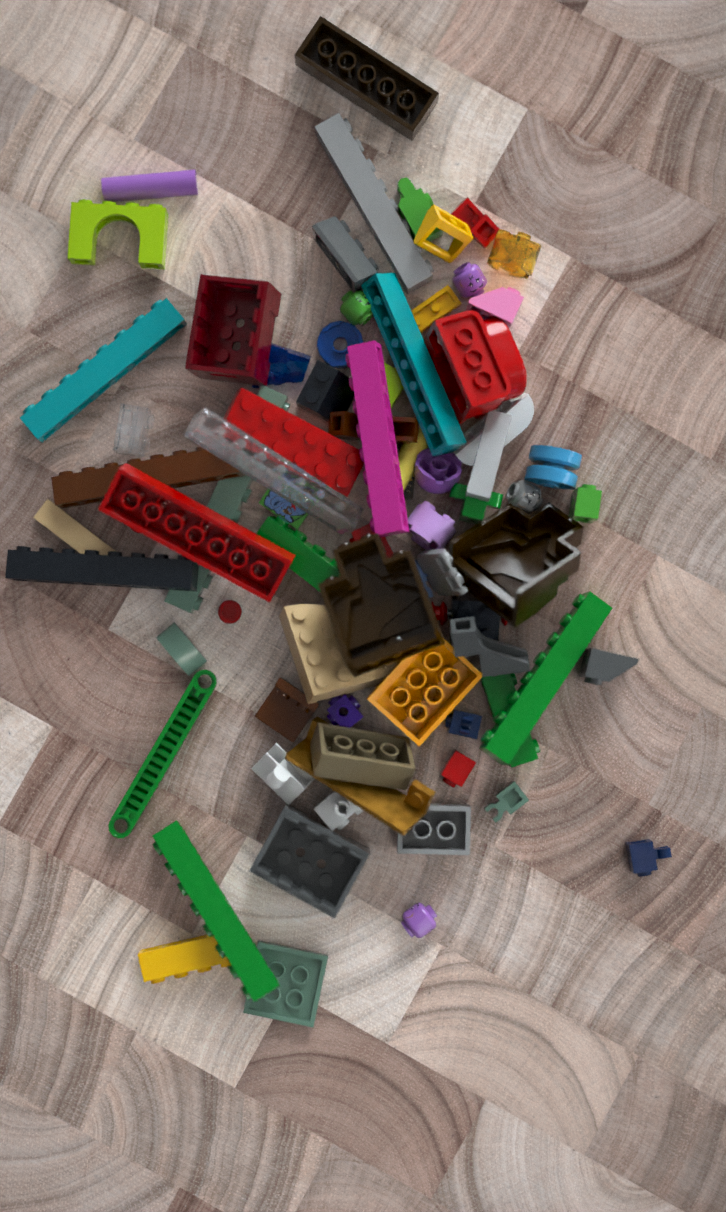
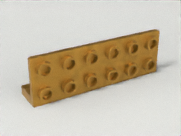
(383, 803)

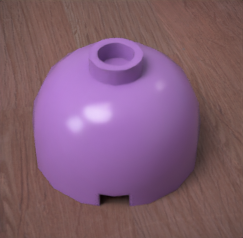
(438, 472)

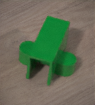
(472, 508)

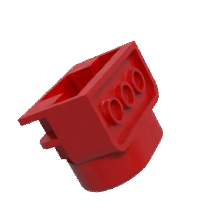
(476, 362)

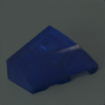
(286, 365)

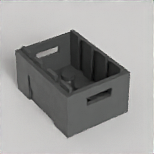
(300, 876)

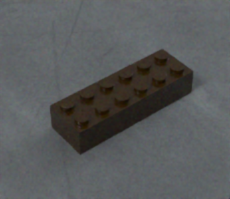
(366, 78)

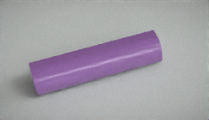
(149, 186)

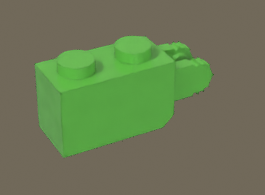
(414, 207)

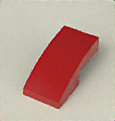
(480, 225)

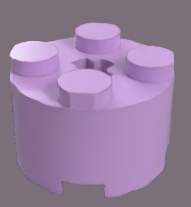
(430, 528)

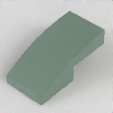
(181, 649)

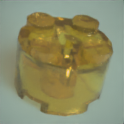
(514, 254)

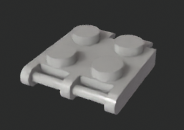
(440, 573)

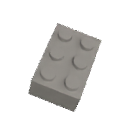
(440, 831)

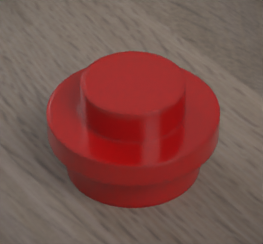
(229, 611)

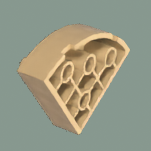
(319, 656)

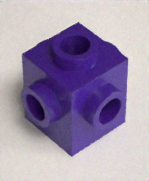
(348, 719)

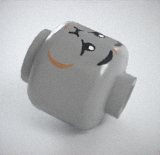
(525, 496)

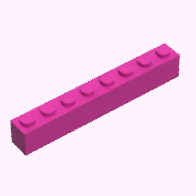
(377, 439)

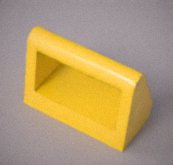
(448, 223)

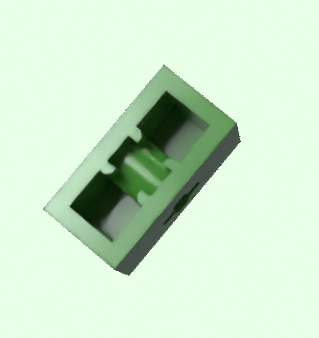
(585, 503)

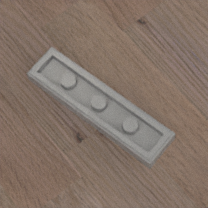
(488, 455)

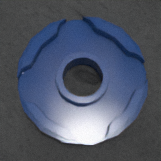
(329, 335)

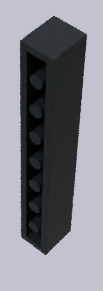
(102, 570)

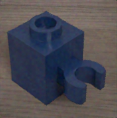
(463, 723)
(643, 856)

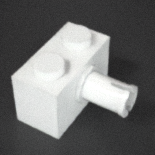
(335, 810)

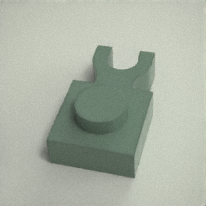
(509, 799)

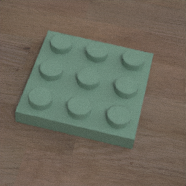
(301, 983)

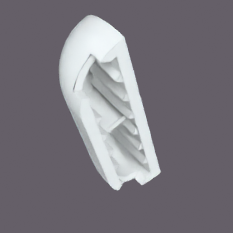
(522, 413)

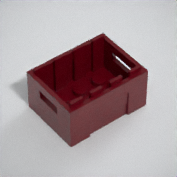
(215, 330)

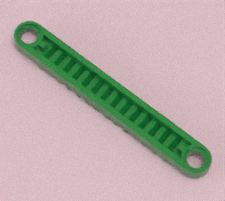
(162, 754)

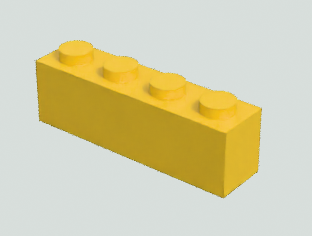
(180, 958)

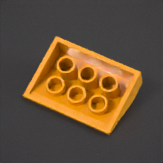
(424, 690)

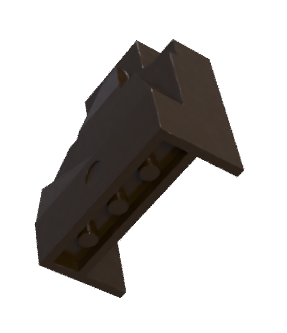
(518, 559)
(378, 606)

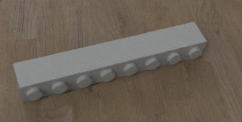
(373, 203)

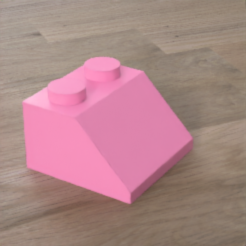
(499, 303)

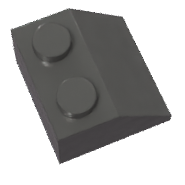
(604, 666)

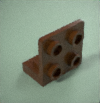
(286, 710)

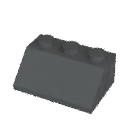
(344, 252)

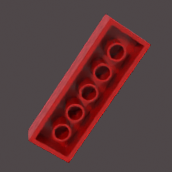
(296, 440)

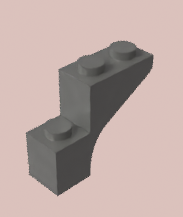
(495, 656)

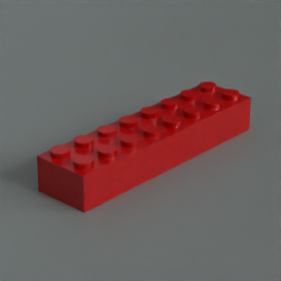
(196, 532)

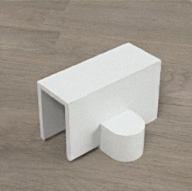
(282, 775)

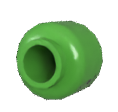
(356, 308)

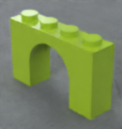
(90, 218)

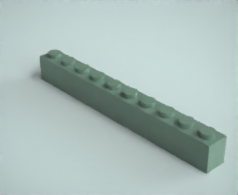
(225, 500)

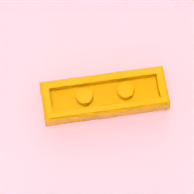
(435, 308)

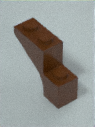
(343, 426)

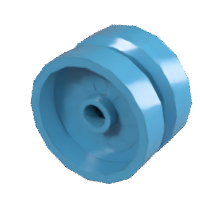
(553, 467)

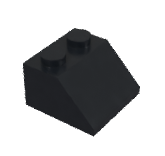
(325, 392)

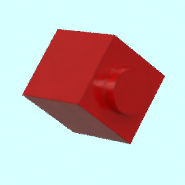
(457, 769)

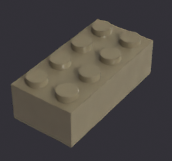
(362, 756)

